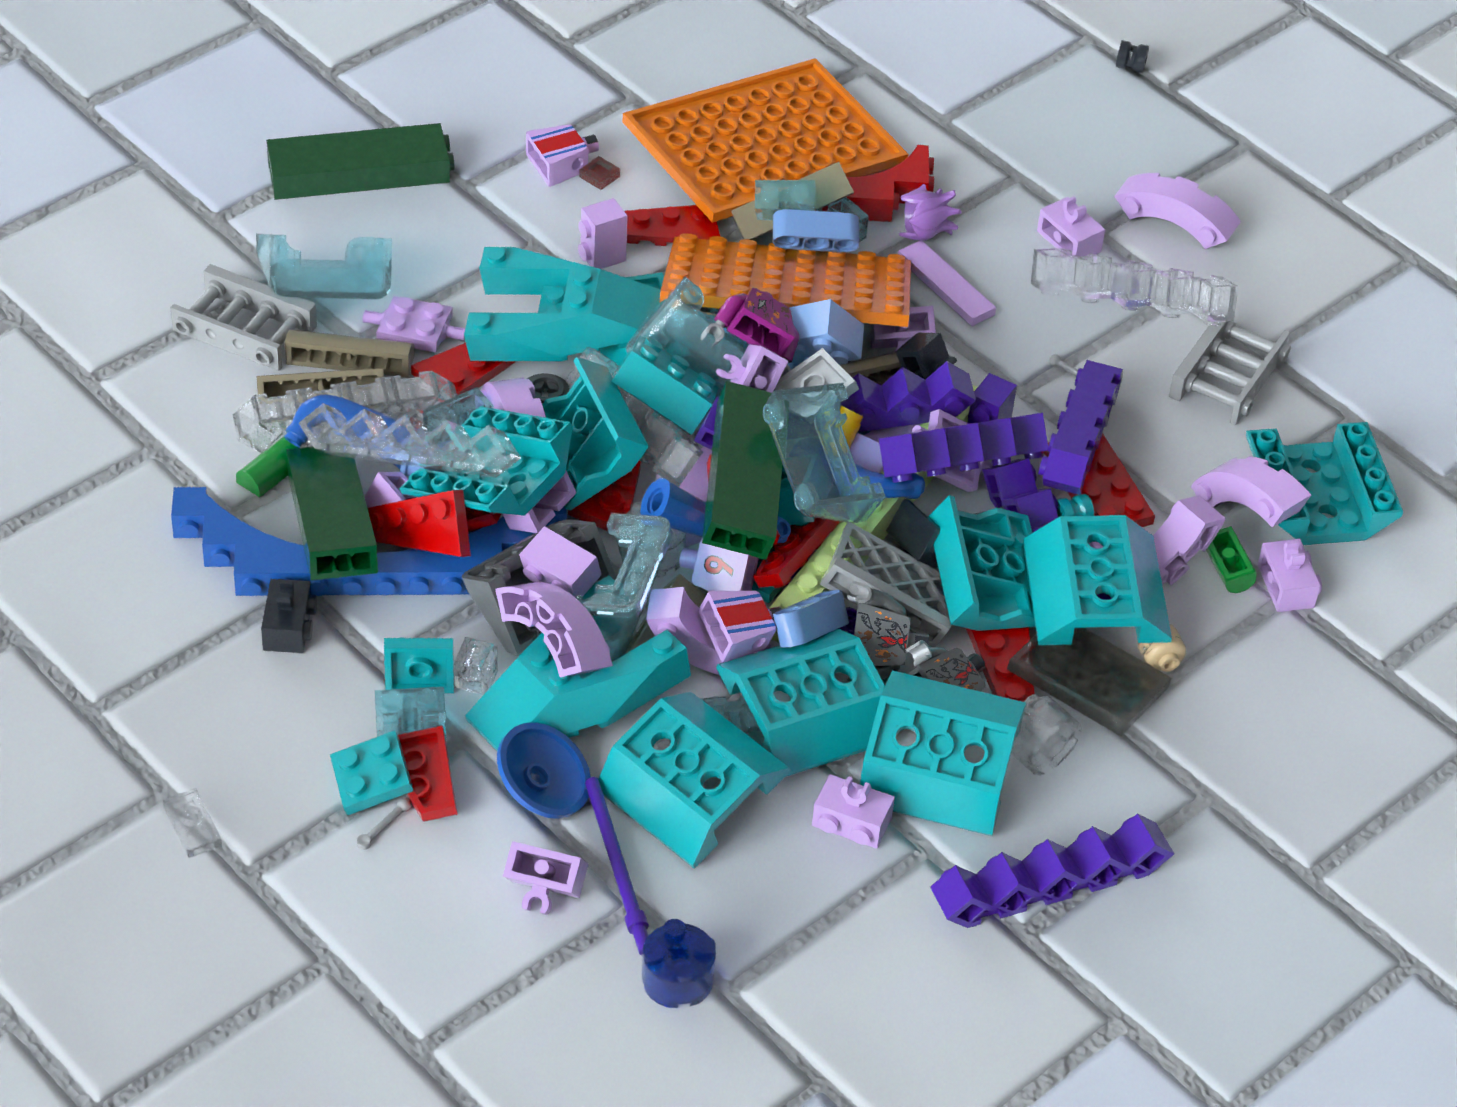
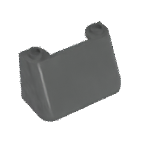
(507, 570)

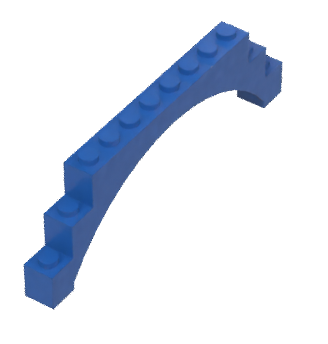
(264, 557)

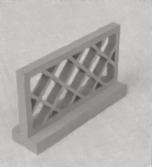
(843, 573)

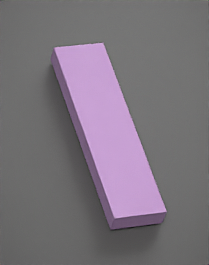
(948, 283)

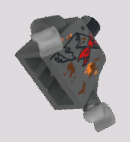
(883, 629)
(947, 666)

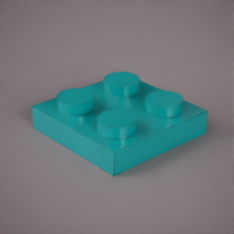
(419, 663)
(371, 772)

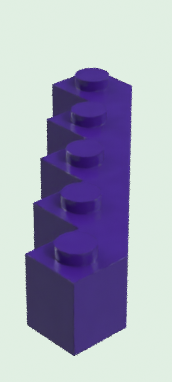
(909, 398)
(1081, 427)
(963, 446)
(1015, 490)
(1052, 872)

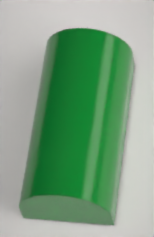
(266, 469)
(1231, 561)

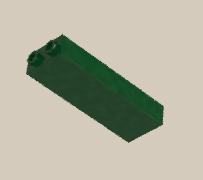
(359, 161)
(742, 475)
(331, 514)

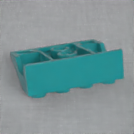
(604, 432)
(983, 567)

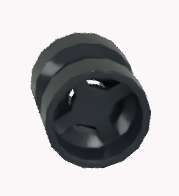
(1138, 57)

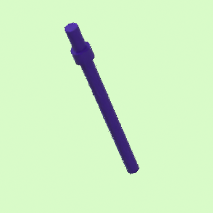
(635, 918)

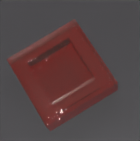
(599, 172)

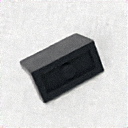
(915, 532)

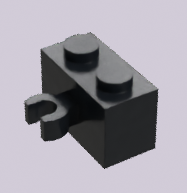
(924, 354)
(287, 616)

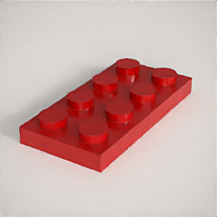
(1113, 488)

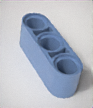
(815, 230)
(811, 618)

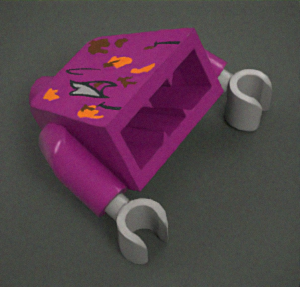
(759, 322)

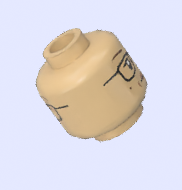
(1164, 653)

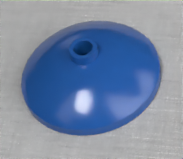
(543, 770)

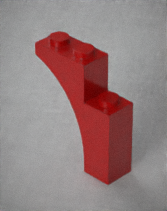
(882, 192)

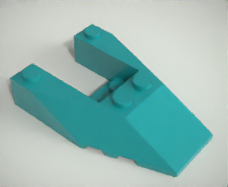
(575, 311)
(537, 694)

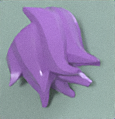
(928, 213)

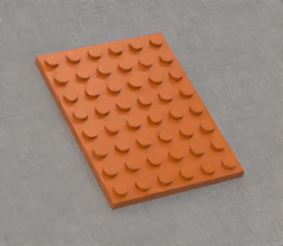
(761, 130)
(862, 284)

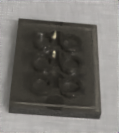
(1092, 678)

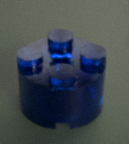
(678, 964)

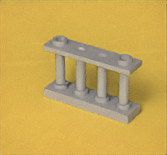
(246, 294)
(1211, 345)

